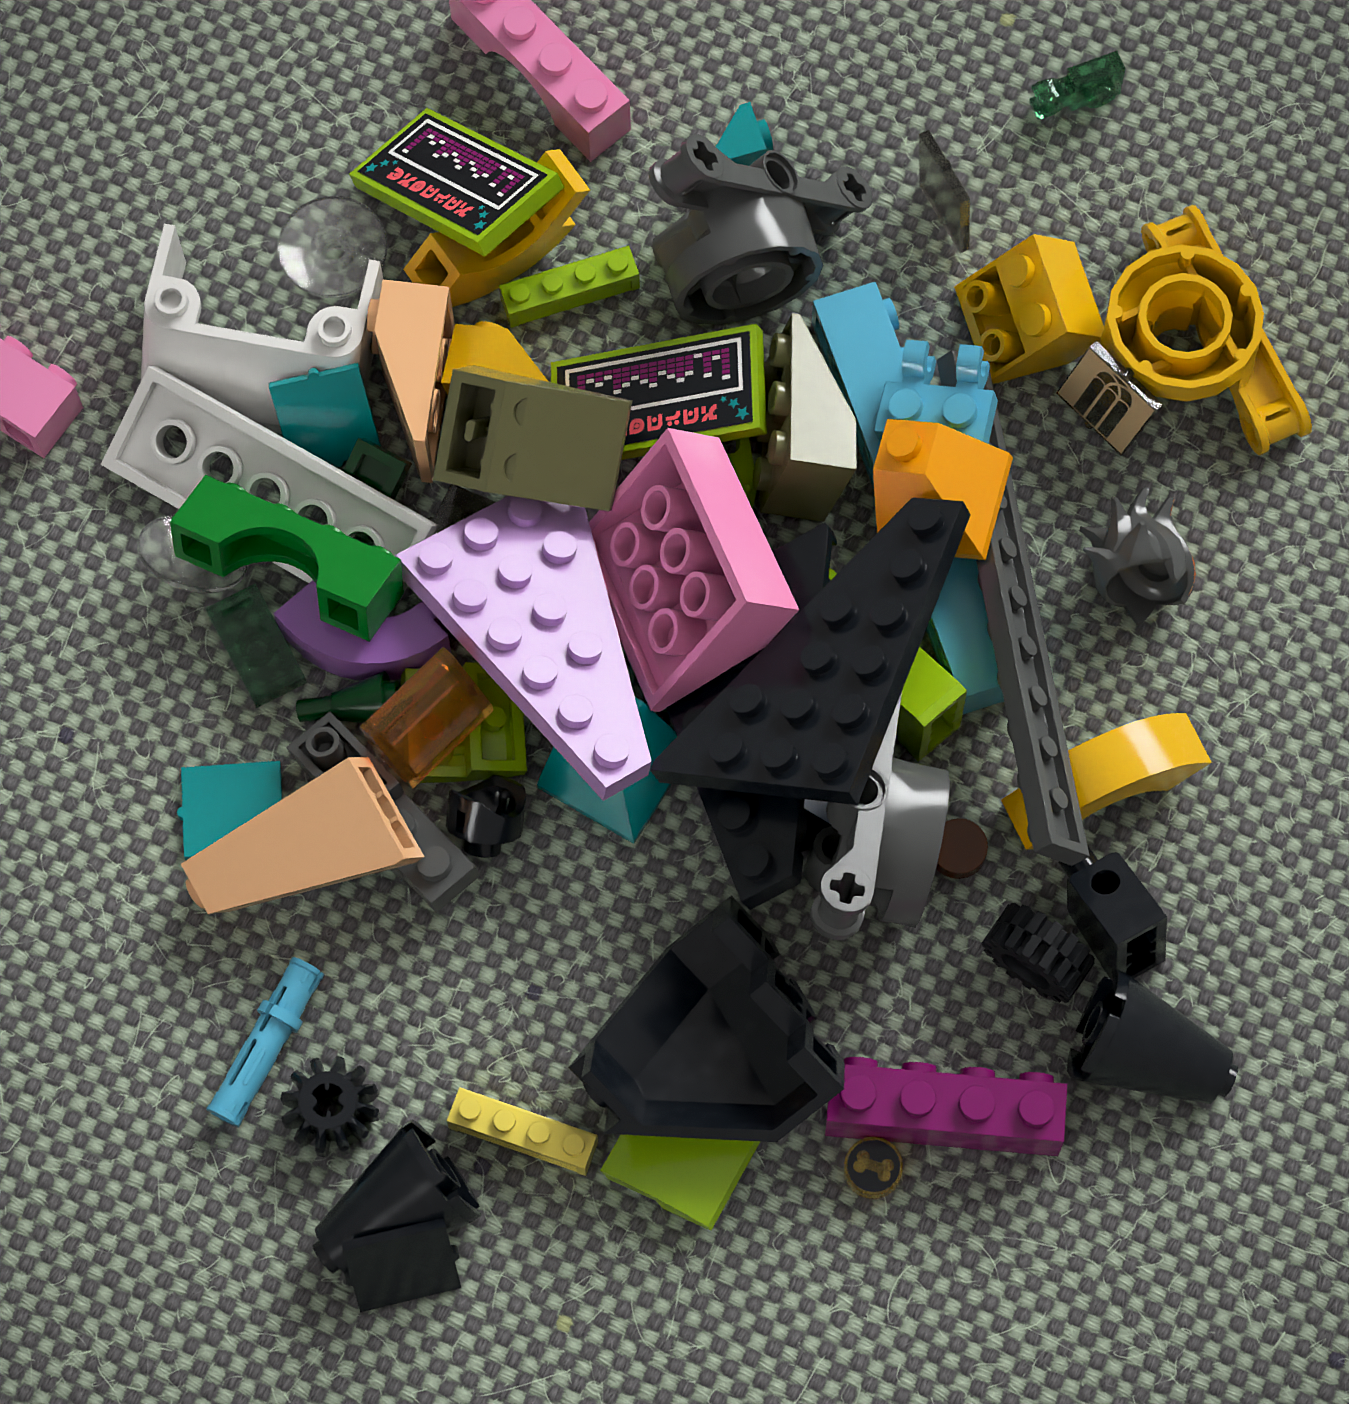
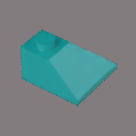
(625, 811)

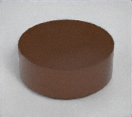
(962, 849)

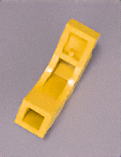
(472, 275)
(1124, 763)

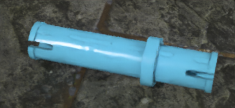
(258, 1054)

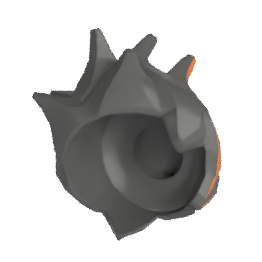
(1140, 558)

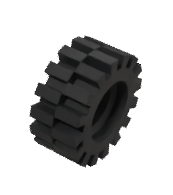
(1038, 952)

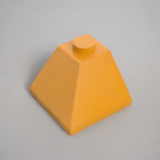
(941, 464)

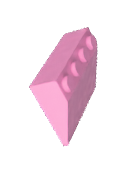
(688, 568)

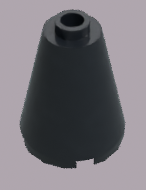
(1148, 1046)
(395, 1191)

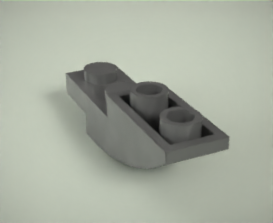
(444, 868)

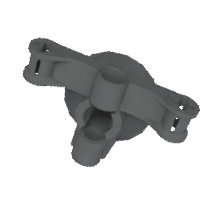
(748, 230)
(881, 847)

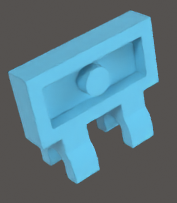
(962, 407)

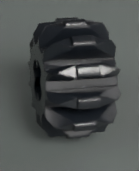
(308, 1115)

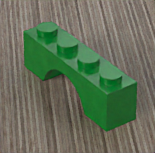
(229, 528)

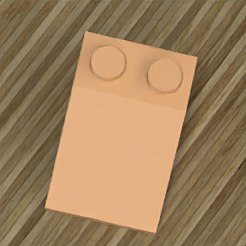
(413, 338)

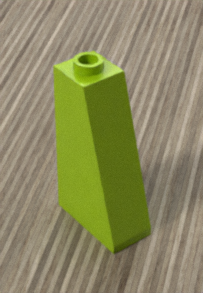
(929, 705)

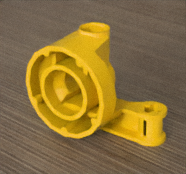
(1192, 283)

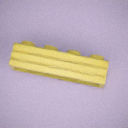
(522, 1131)

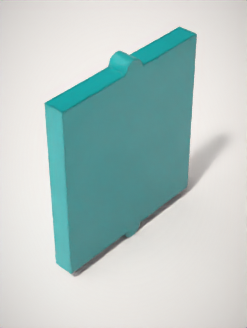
(325, 411)
(223, 798)

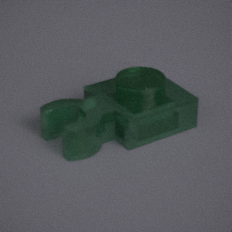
(1084, 85)

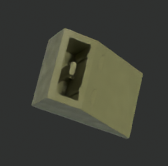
(809, 430)
(531, 438)

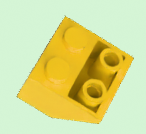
(1031, 308)

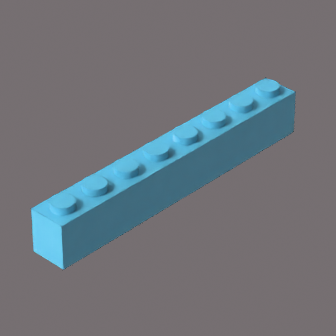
(862, 354)

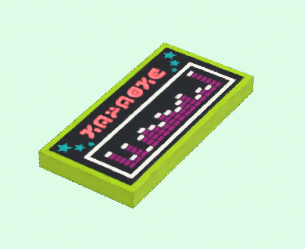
(456, 181)
(686, 384)

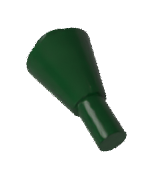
(351, 703)

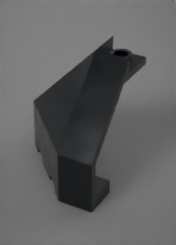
(712, 1042)

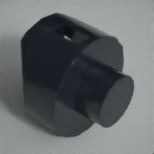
(481, 816)

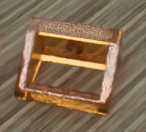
(426, 718)

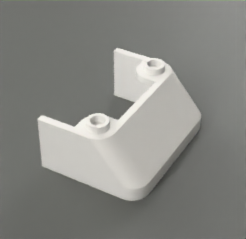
(241, 364)

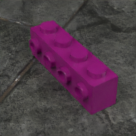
(949, 1108)

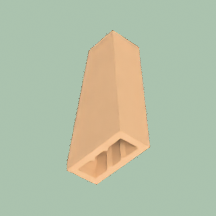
(311, 839)

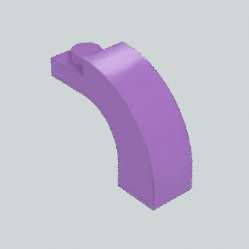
(398, 644)

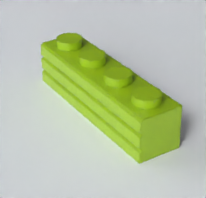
(569, 286)

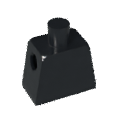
(1116, 914)

